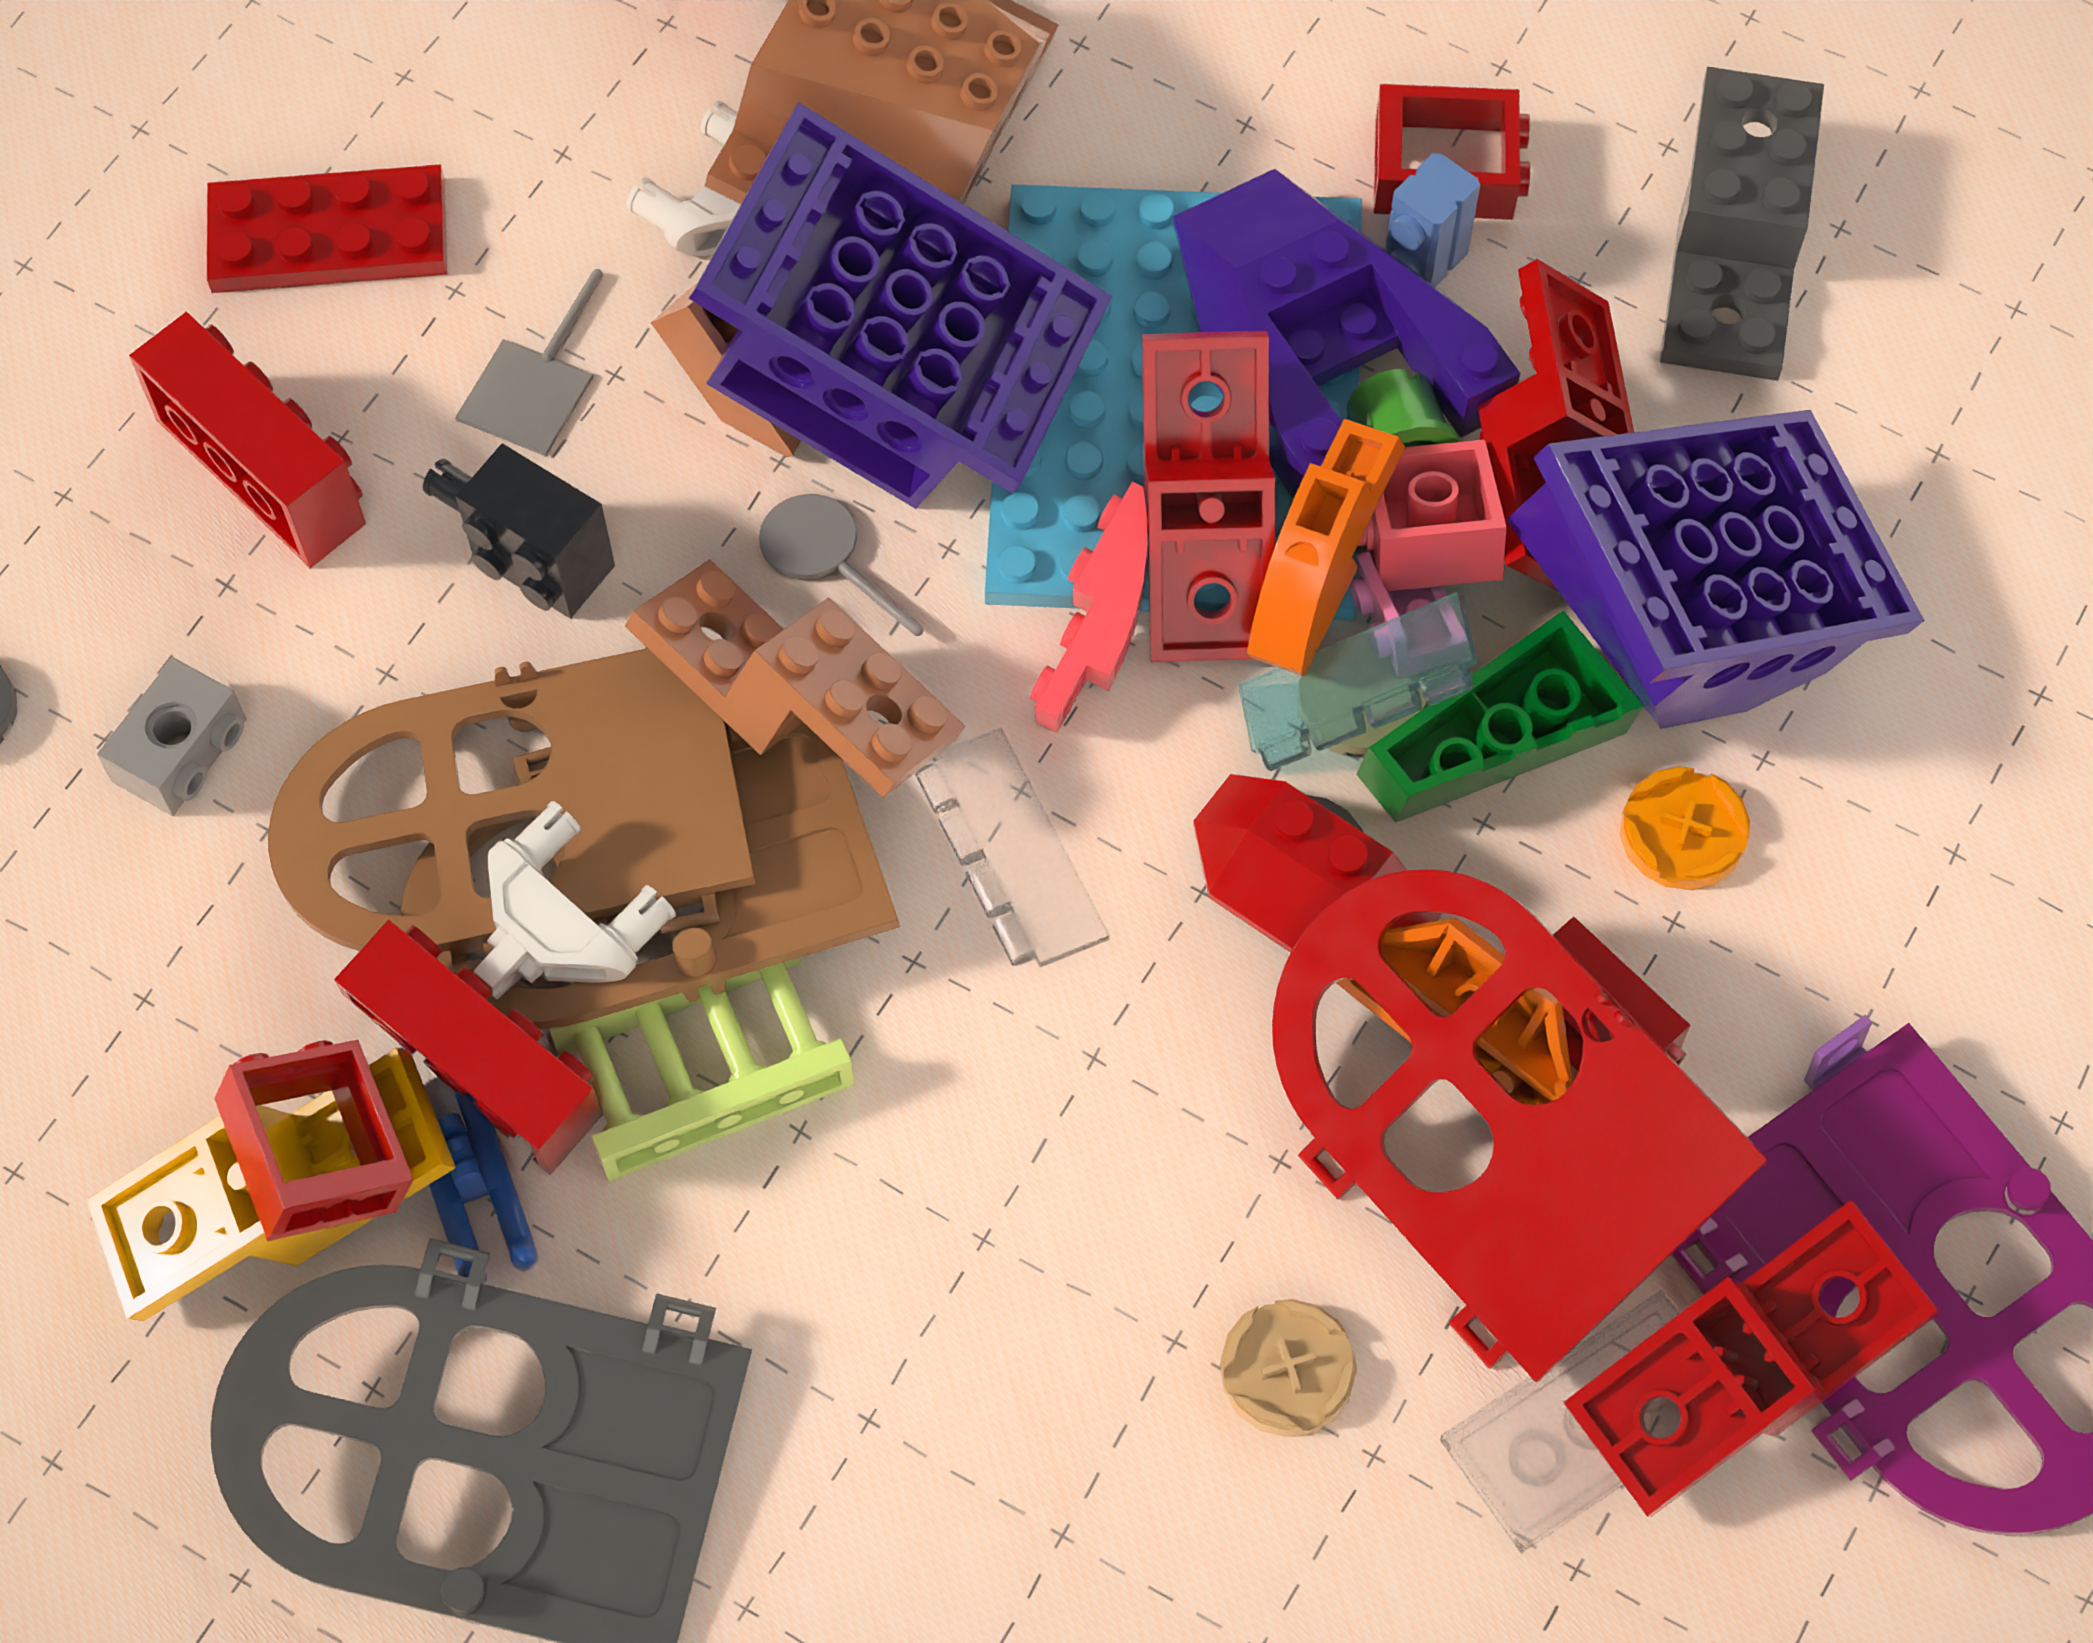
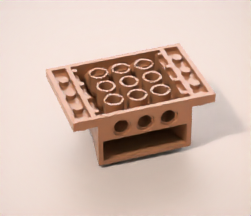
(901, 75)

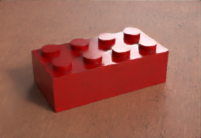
(250, 437)

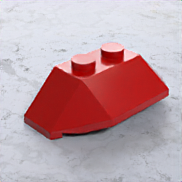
(1284, 857)

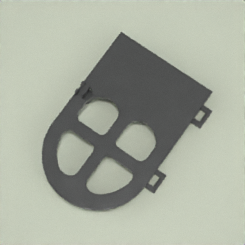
(600, 1485)

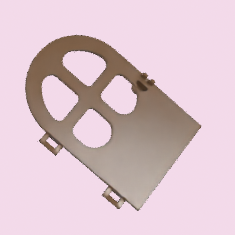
(628, 760)
(810, 894)

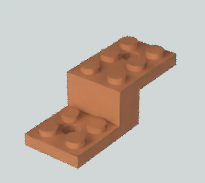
(809, 673)

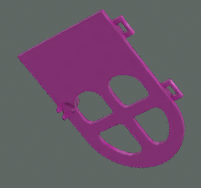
(1912, 1157)

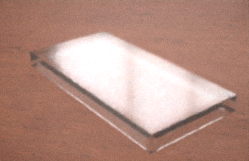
(1530, 1451)

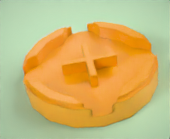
(1684, 828)

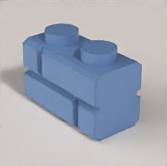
(1433, 217)

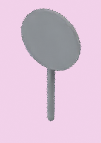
(815, 537)

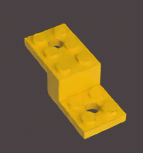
(213, 1205)

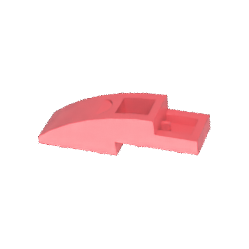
(1111, 591)

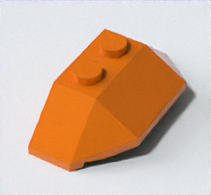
(1445, 967)

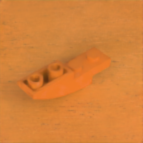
(1317, 544)

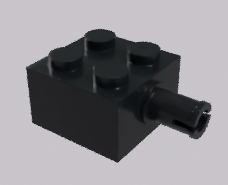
(528, 528)

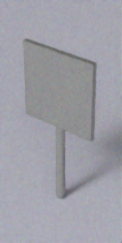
(529, 393)

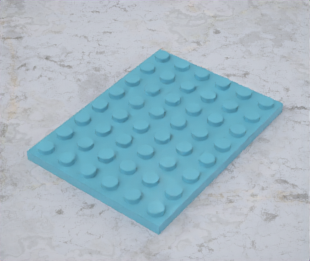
(1095, 440)

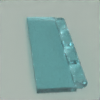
(1361, 673)

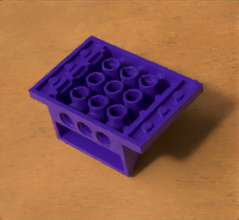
(891, 317)
(1714, 559)

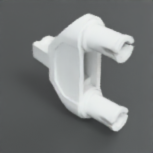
(693, 224)
(543, 929)

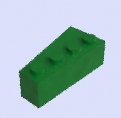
(1524, 711)

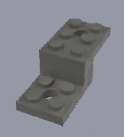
(1742, 223)

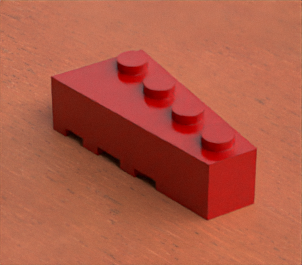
(472, 1042)

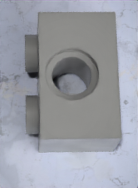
(174, 704)

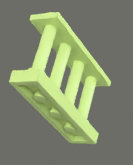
(694, 1115)

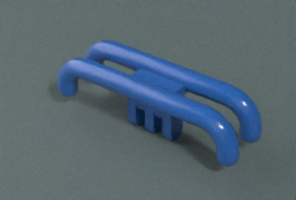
(478, 1173)

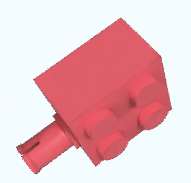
(1438, 519)

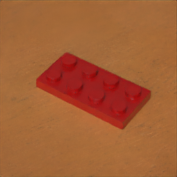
(326, 228)

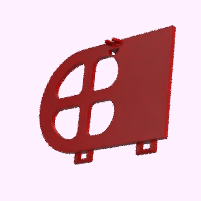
(1576, 1188)

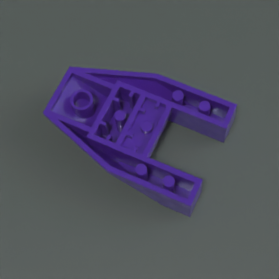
(1329, 304)

